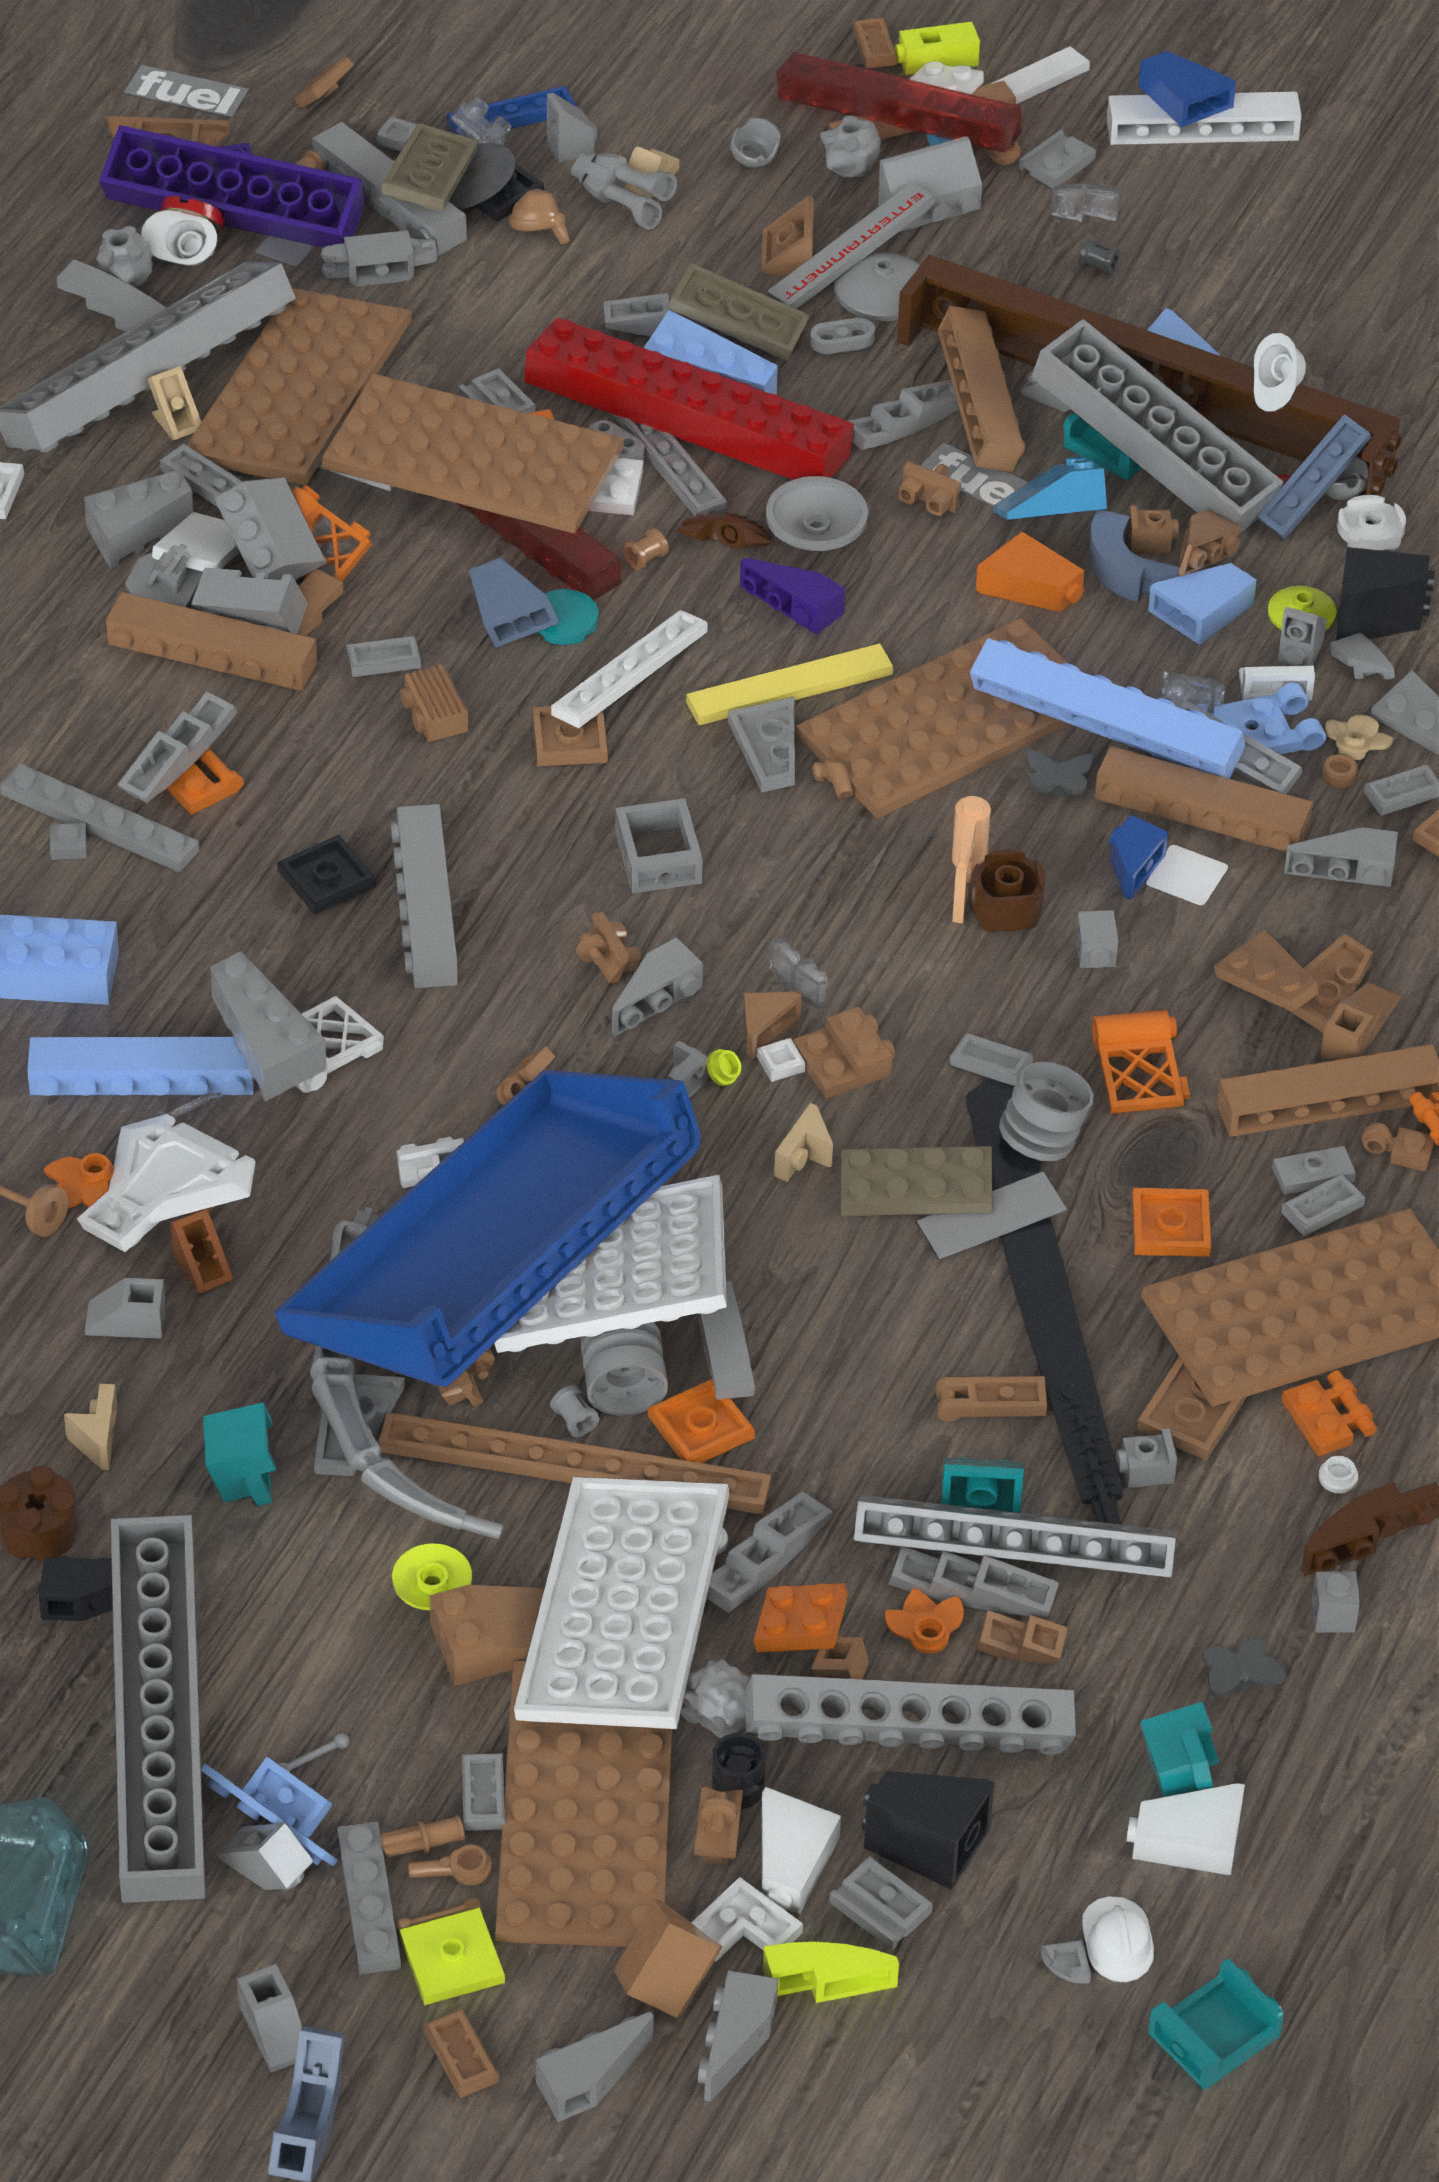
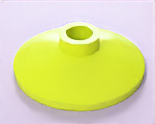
(1303, 599)
(429, 1565)

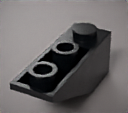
(75, 1588)

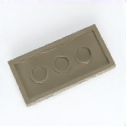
(429, 167)
(738, 311)
(916, 1181)

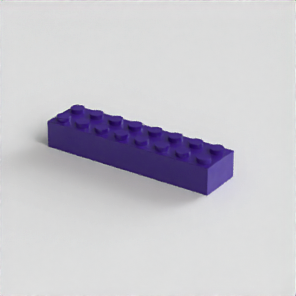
(246, 188)

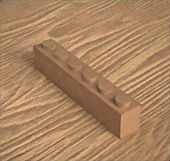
(981, 389)
(211, 641)
(1202, 799)
(1327, 1090)

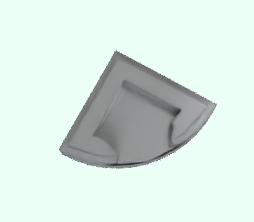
(1067, 1961)

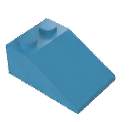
(1060, 490)

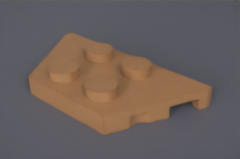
(197, 130)

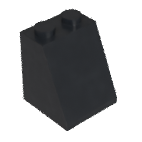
(1383, 593)
(928, 1822)

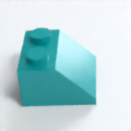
(982, 1483)

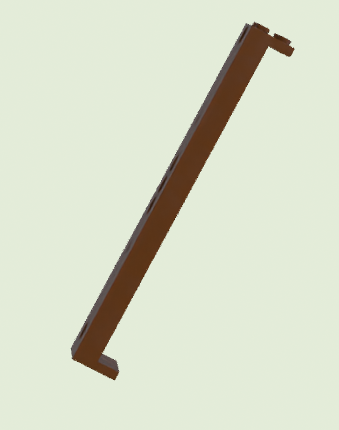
(1211, 384)

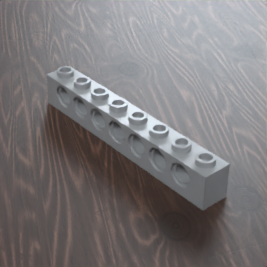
(1015, 1535)
(928, 1701)

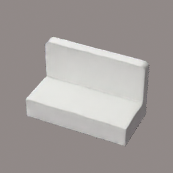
(1268, 680)

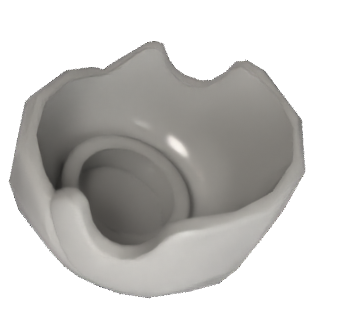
(755, 143)
(1350, 482)

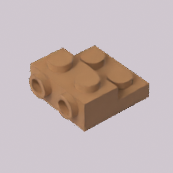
(846, 1053)

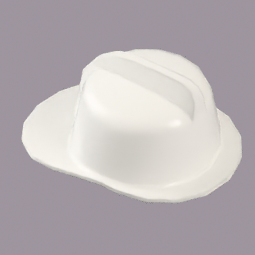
(180, 237)
(1277, 371)
(1118, 1939)

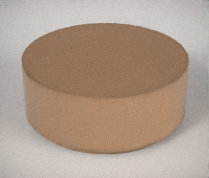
(1339, 771)

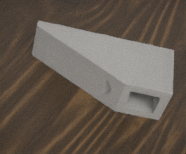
(1347, 856)
(659, 981)
(742, 2027)
(586, 2071)

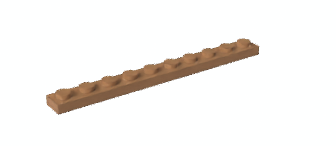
(558, 1459)

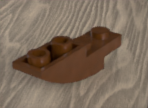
(1356, 1527)

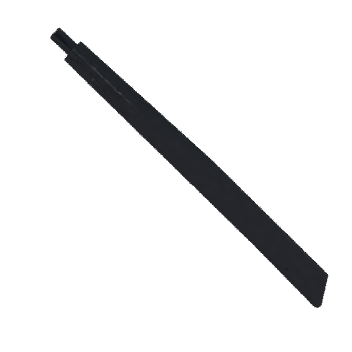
(1050, 1317)

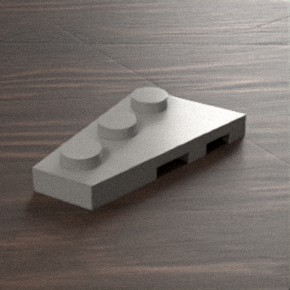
(1411, 711)

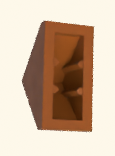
(199, 1251)

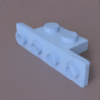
(279, 1799)

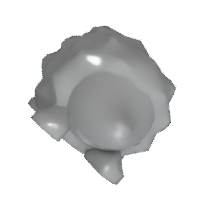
(852, 147)
(125, 256)
(716, 1698)

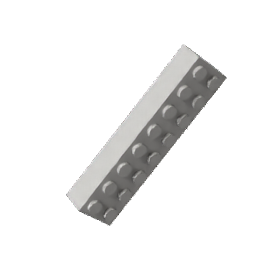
(1154, 426)

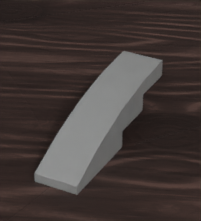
(108, 295)
(640, 314)
(912, 412)
(177, 749)
(727, 1350)
(767, 1551)
(979, 1586)

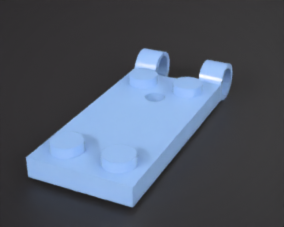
(1268, 718)

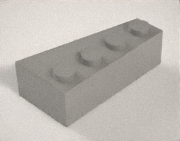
(266, 1027)

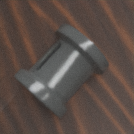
(1099, 257)

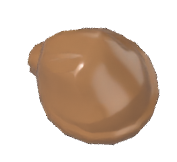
(537, 212)

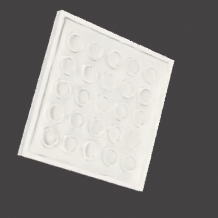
(648, 1270)

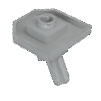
(165, 578)

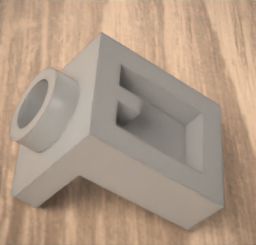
(688, 1066)

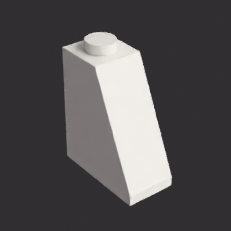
(1189, 1829)
(794, 1847)

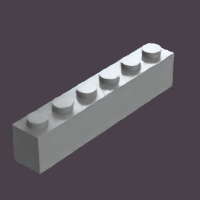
(353, 156)
(426, 896)

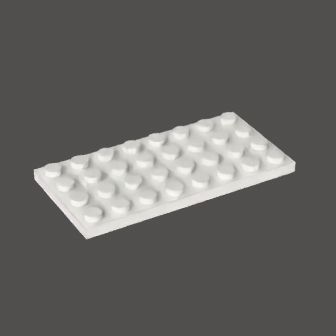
(623, 1603)

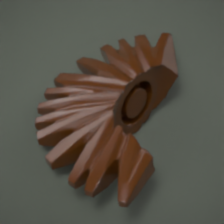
(727, 528)

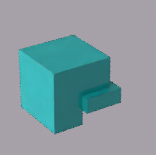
(239, 1453)
(1180, 1749)

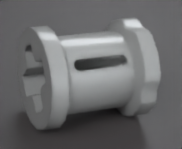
(574, 1410)

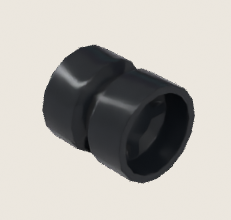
(739, 1766)

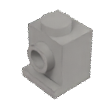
(1147, 1460)

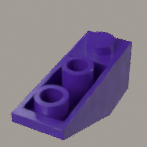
(796, 592)

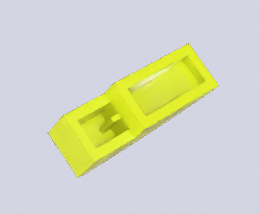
(829, 1969)

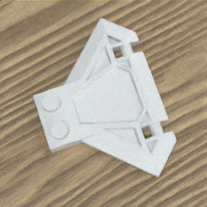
(163, 1176)

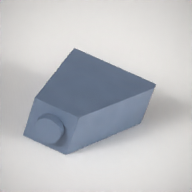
(510, 603)

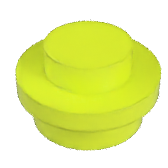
(723, 1067)

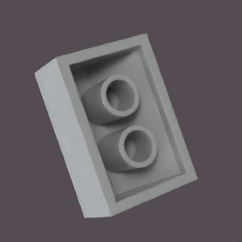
(943, 171)
(270, 529)

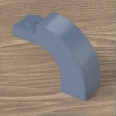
(1118, 566)
(311, 2108)

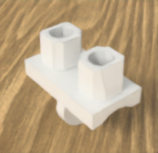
(418, 1161)

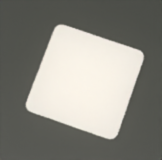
(1187, 875)

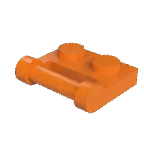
(197, 791)

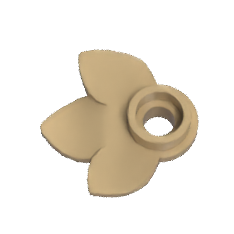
(1357, 736)

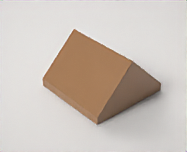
(788, 240)
(666, 1960)

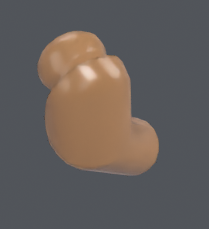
(835, 773)

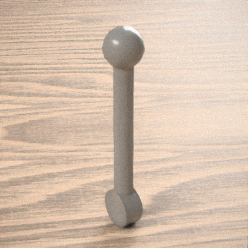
(340, 1741)

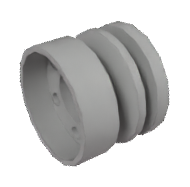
(1046, 1111)
(625, 1369)

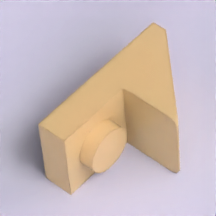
(650, 162)
(175, 403)
(805, 1141)
(95, 1431)

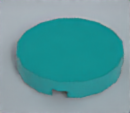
(576, 615)

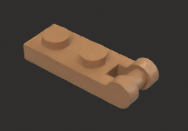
(991, 1397)

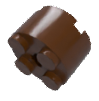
(1007, 891)
(38, 1514)

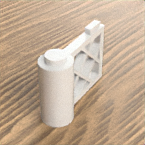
(349, 1048)

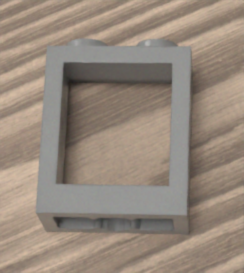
(646, 872)

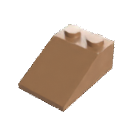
(484, 1628)

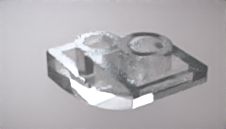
(1076, 200)
(798, 974)

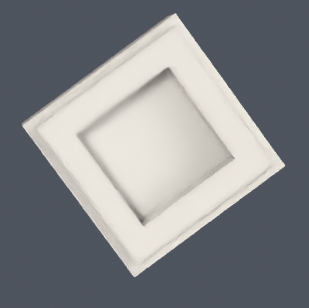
(780, 1060)

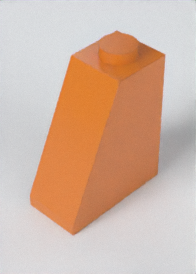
(1030, 575)

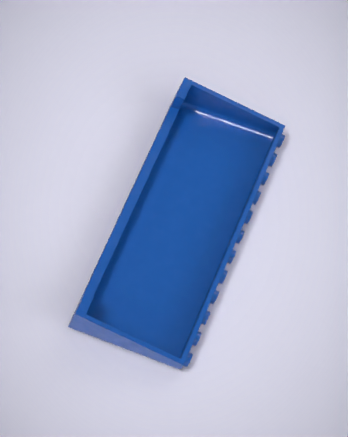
(496, 1224)

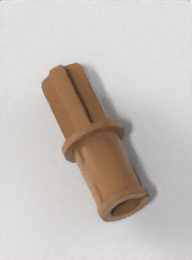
(423, 1836)

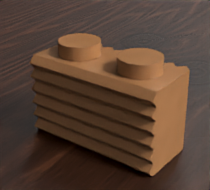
(434, 703)

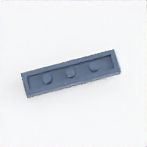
(1314, 477)

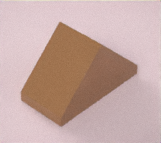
(768, 1017)

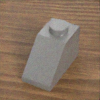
(568, 130)
(267, 1856)

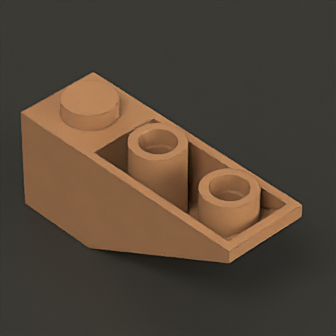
(1207, 541)
(1357, 1022)

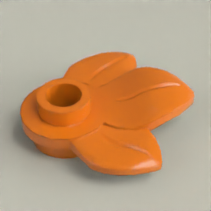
(83, 1178)
(925, 1618)

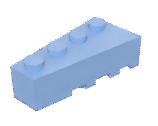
(704, 349)

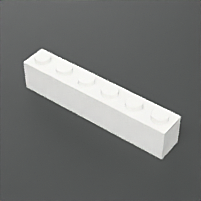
(1252, 119)

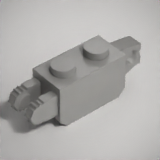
(377, 258)

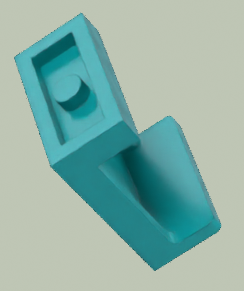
(1088, 442)
(1217, 2025)

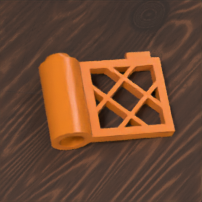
(313, 512)
(1139, 1035)

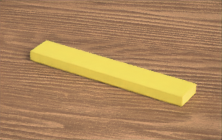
(794, 681)

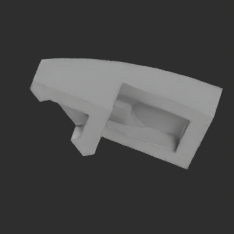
(1362, 655)

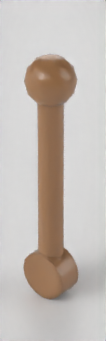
(469, 1904)

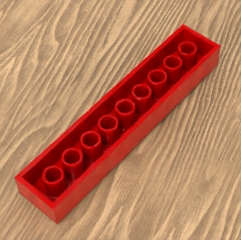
(687, 402)

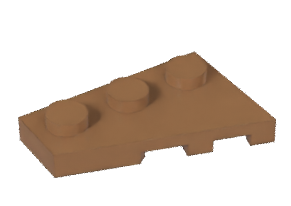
(1268, 972)
(1337, 976)

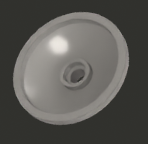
(874, 285)
(816, 513)

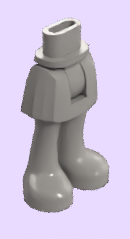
(606, 175)

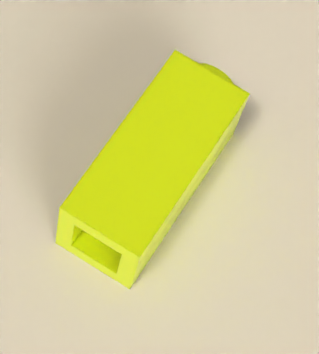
(948, 44)

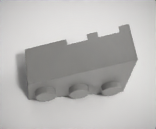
(136, 514)
(251, 600)

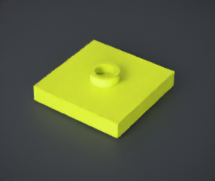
(452, 1956)

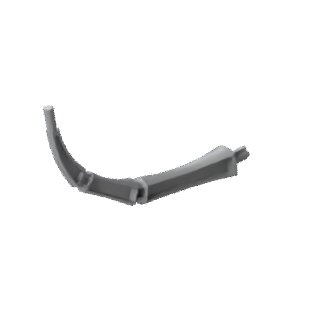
(337, 1396)

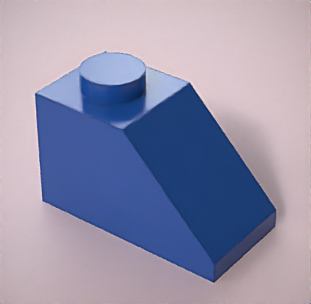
(1136, 853)

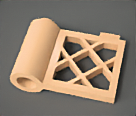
(968, 846)

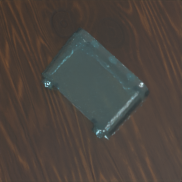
(38, 1884)

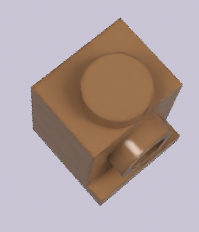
(1151, 531)
(845, 1661)

